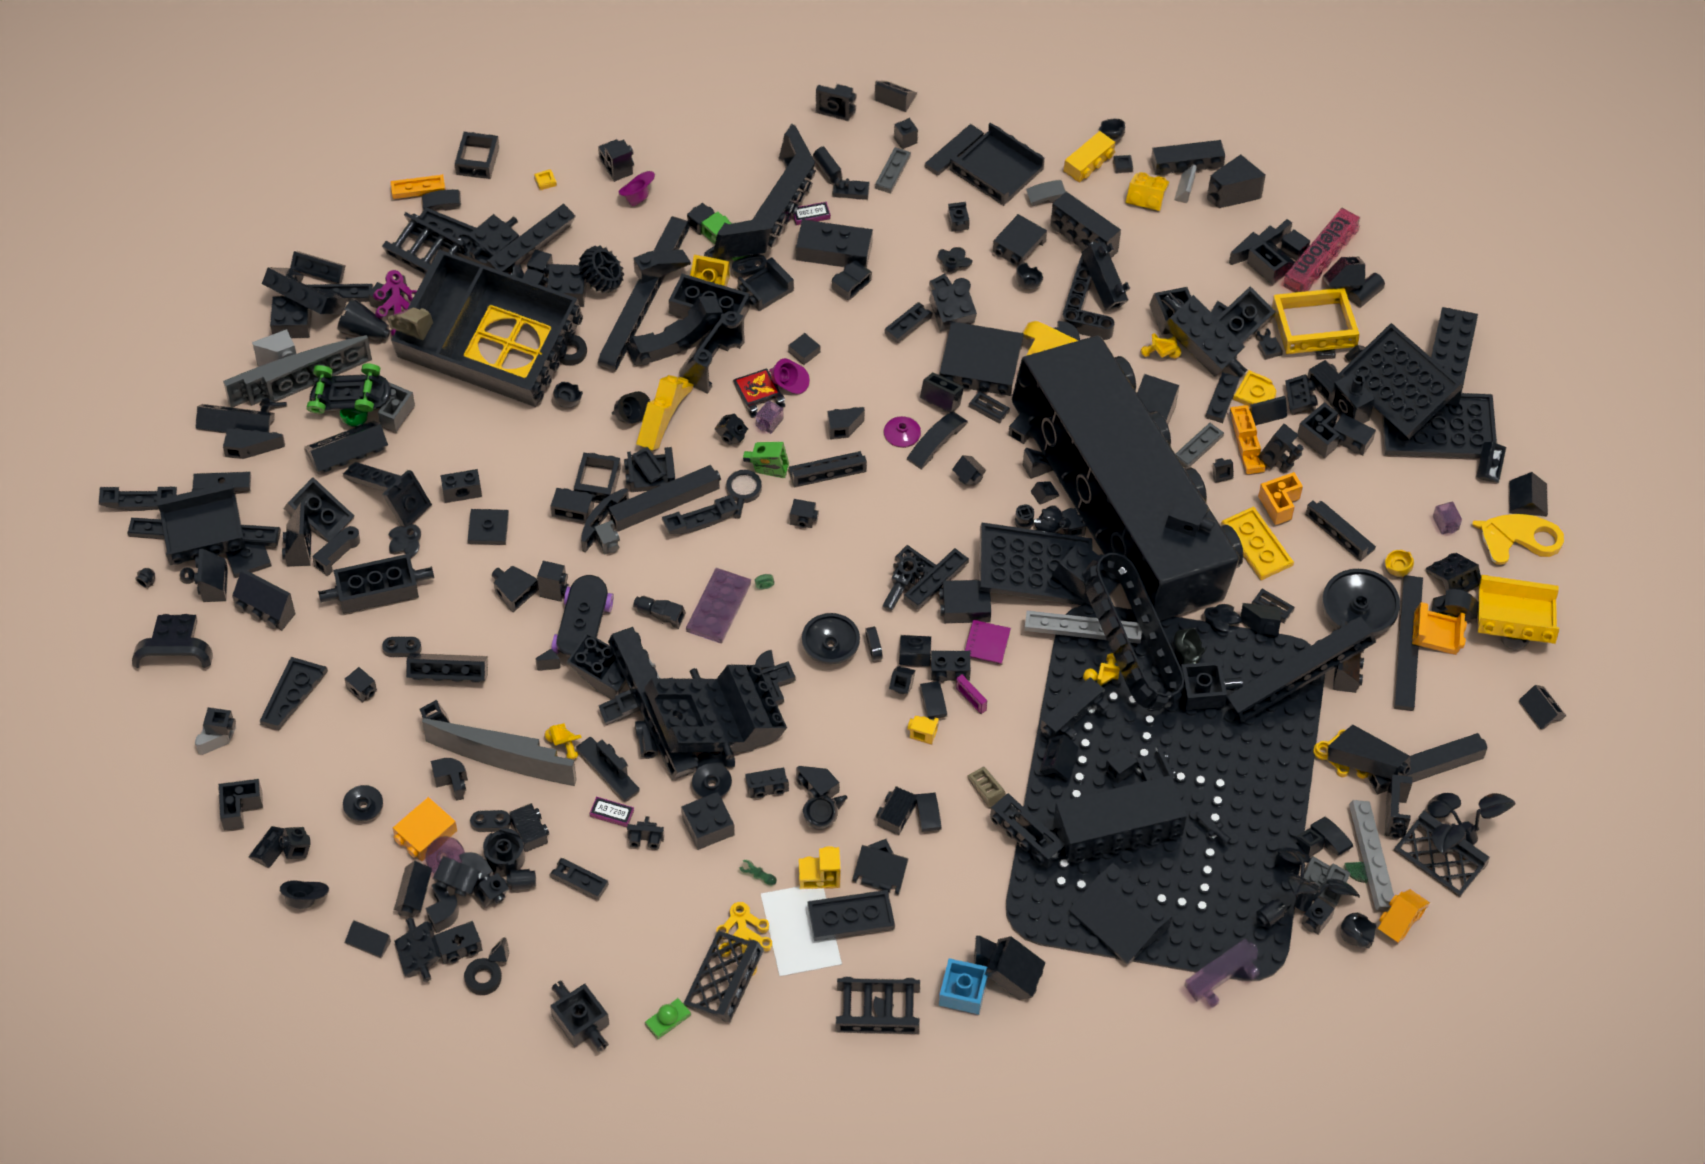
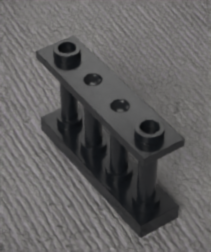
(409, 257)
(883, 1025)

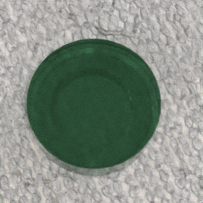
(764, 581)

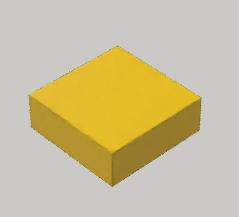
(545, 179)

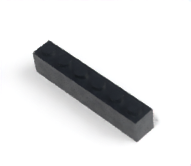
(532, 239)

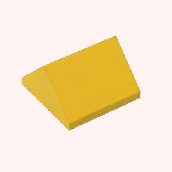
(711, 269)

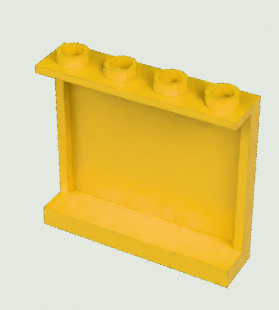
(1517, 609)

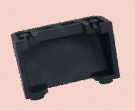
(723, 335)

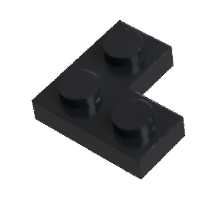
(778, 676)

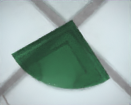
(1357, 871)

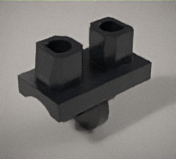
(645, 831)

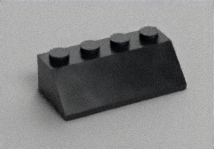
(346, 446)

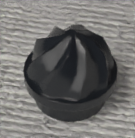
(145, 577)

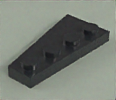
(293, 687)

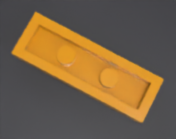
(416, 186)

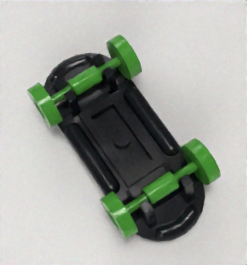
(348, 391)

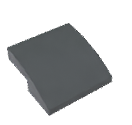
(1319, 872)

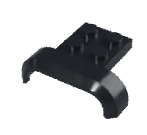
(173, 637)

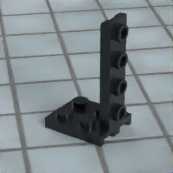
(401, 491)

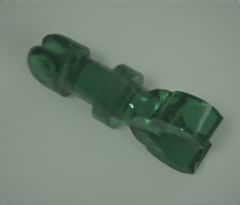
(759, 873)

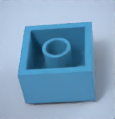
(963, 986)

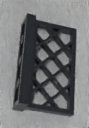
(1464, 849)
(739, 981)

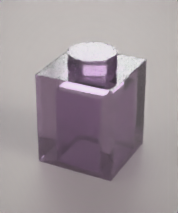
(769, 417)
(1447, 518)

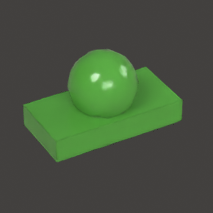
(667, 1018)

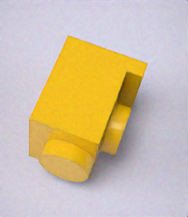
(923, 729)

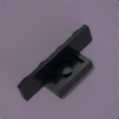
(608, 766)

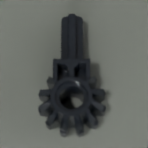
(903, 579)

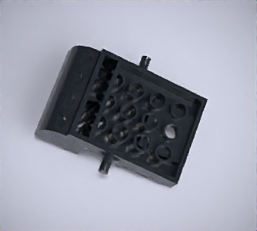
(718, 713)

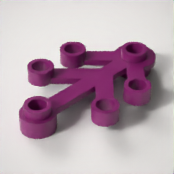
(396, 299)

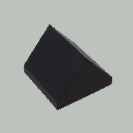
(500, 951)

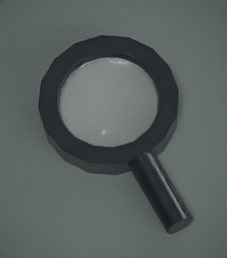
(744, 487)

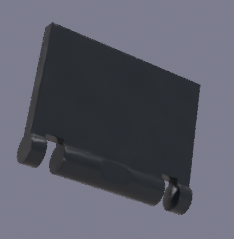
(880, 869)

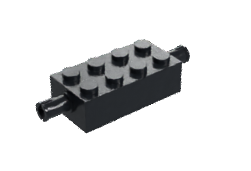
(1204, 335)
(376, 583)

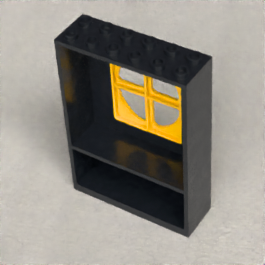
(468, 298)

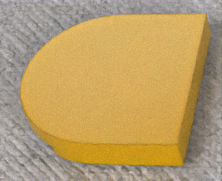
(1254, 389)

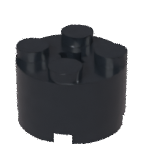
(504, 851)

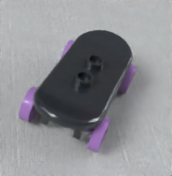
(583, 612)

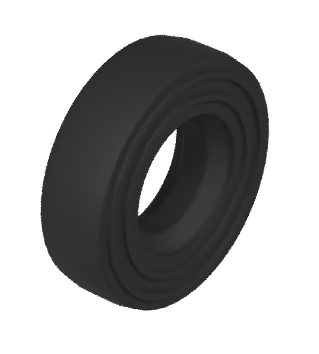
(579, 356)
(482, 988)

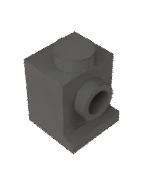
(607, 537)

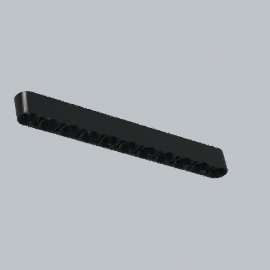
(640, 300)

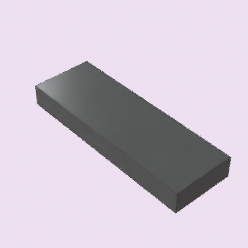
(892, 170)
(1199, 445)

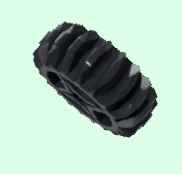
(601, 269)

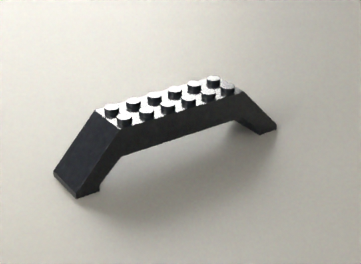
(760, 233)

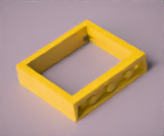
(1315, 341)

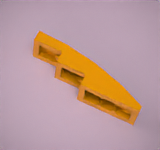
(1247, 439)

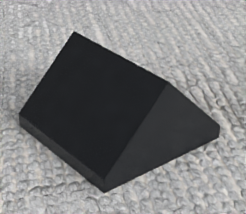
(894, 95)
(1528, 495)

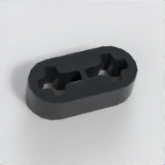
(873, 643)

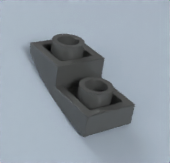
(1045, 191)

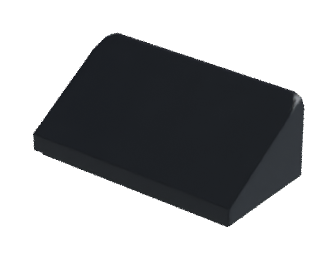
(1269, 410)
(1491, 462)
(268, 848)
(367, 939)

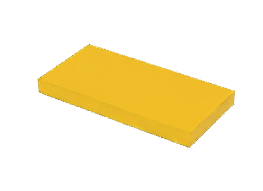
(1259, 543)

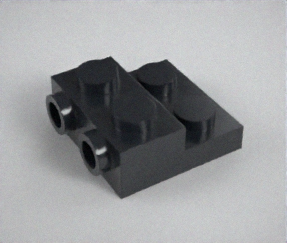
(836, 102)

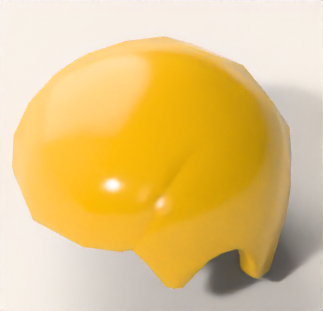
(1399, 563)

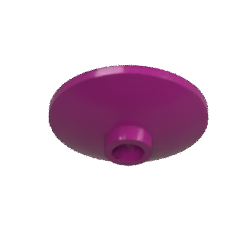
(902, 437)

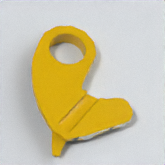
(1502, 531)

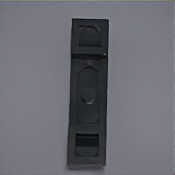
(934, 438)
(133, 500)
(598, 515)
(701, 518)

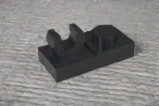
(851, 189)

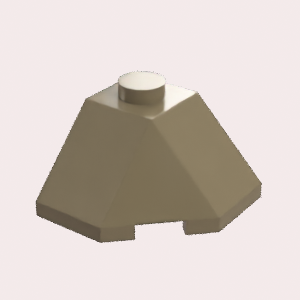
(412, 322)

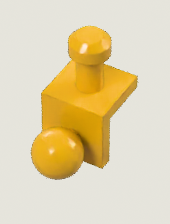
(1163, 347)
(1106, 673)
(560, 735)

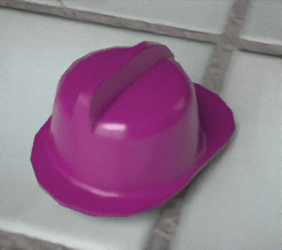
(637, 188)
(790, 376)

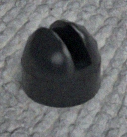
(190, 579)

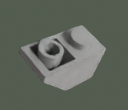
(208, 743)

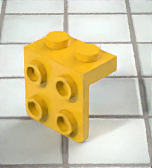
(1147, 191)

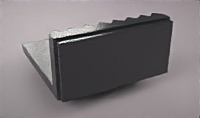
(915, 650)

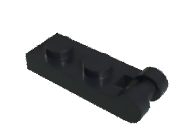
(908, 322)
(579, 878)

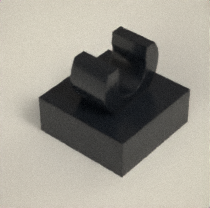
(1223, 470)

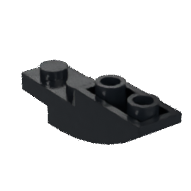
(619, 707)

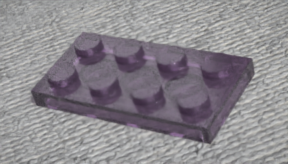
(718, 605)

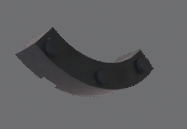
(678, 335)

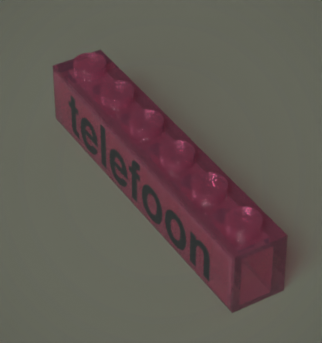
(1322, 251)

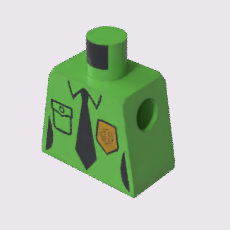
(768, 458)

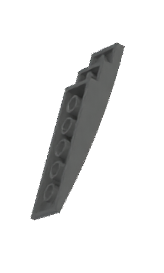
(295, 372)
(501, 750)

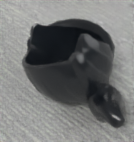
(1051, 520)
(822, 811)

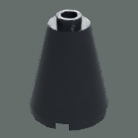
(361, 321)

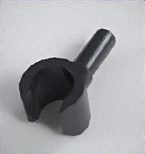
(267, 403)

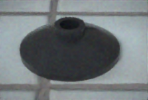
(711, 774)
(361, 796)

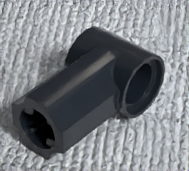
(647, 744)

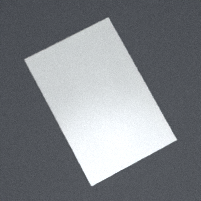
(793, 934)

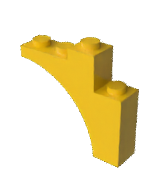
(660, 410)

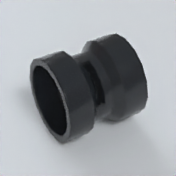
(1024, 516)

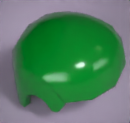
(353, 418)

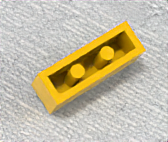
(1089, 156)

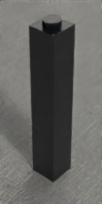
(664, 497)
(1438, 760)

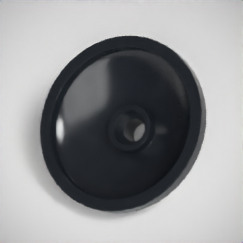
(833, 630)

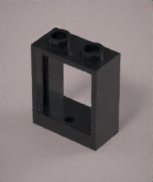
(477, 168)
(600, 461)

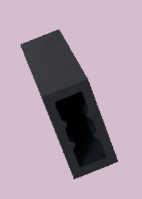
(1368, 753)

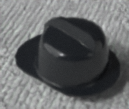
(631, 407)
(302, 894)

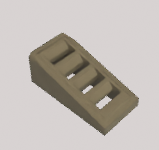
(992, 796)

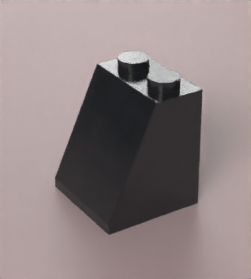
(1236, 183)
(1158, 395)

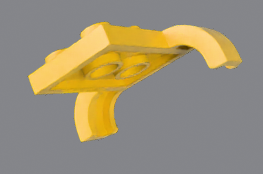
(1044, 337)

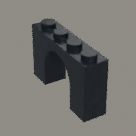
(290, 285)

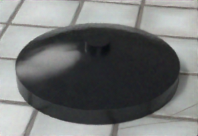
(1361, 594)

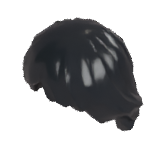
(1358, 930)

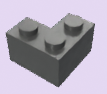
(397, 408)

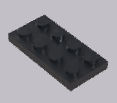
(851, 915)

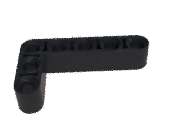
(1084, 321)

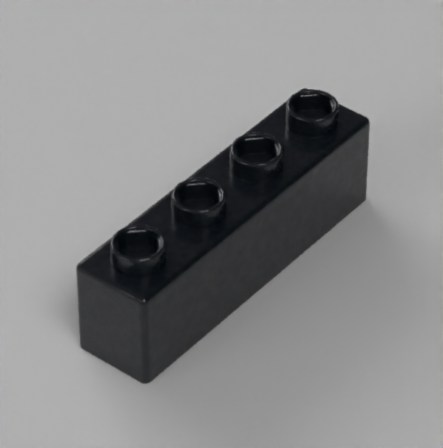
(1123, 472)

